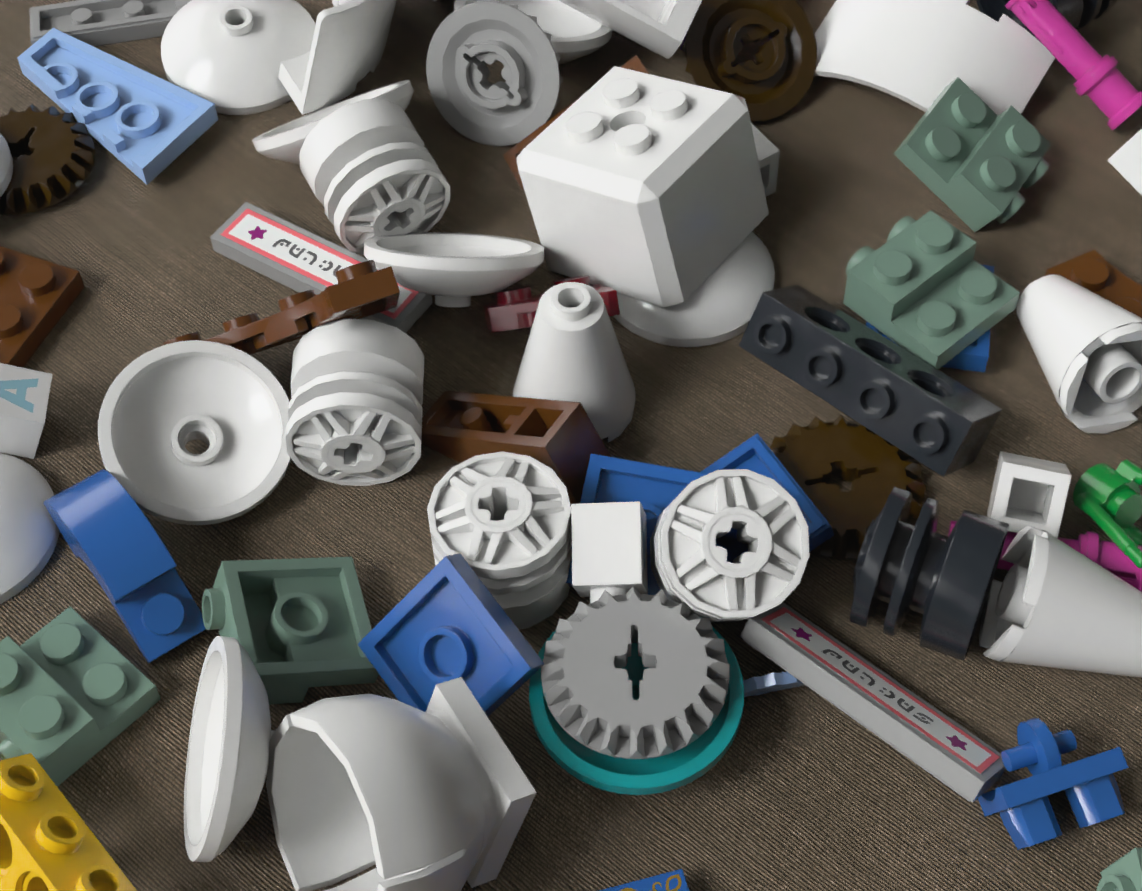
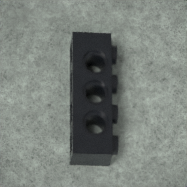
(870, 378)

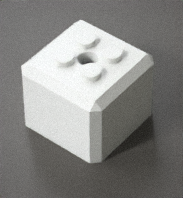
(644, 185)

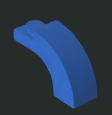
(128, 562)

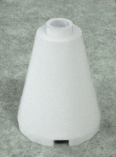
(1086, 352)
(577, 358)
(1061, 611)

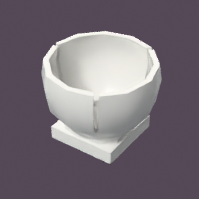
(394, 789)

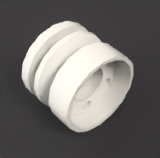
(373, 173)
(356, 403)
(510, 527)
(697, 570)

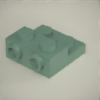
(974, 155)
(927, 289)
(294, 621)
(67, 695)

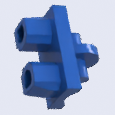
(1025, 803)

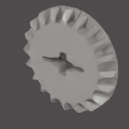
(458, 74)
(678, 690)

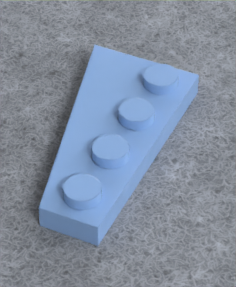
(122, 106)

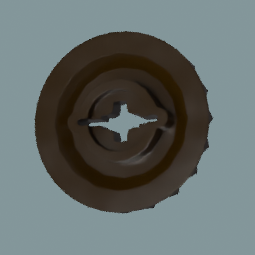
(783, 62)
(58, 159)
(858, 456)

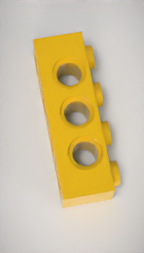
(45, 838)

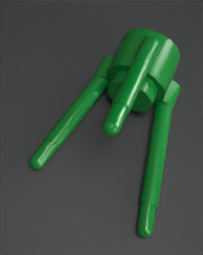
(1114, 503)

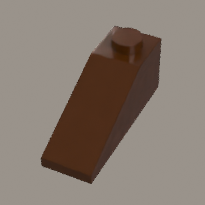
(540, 428)

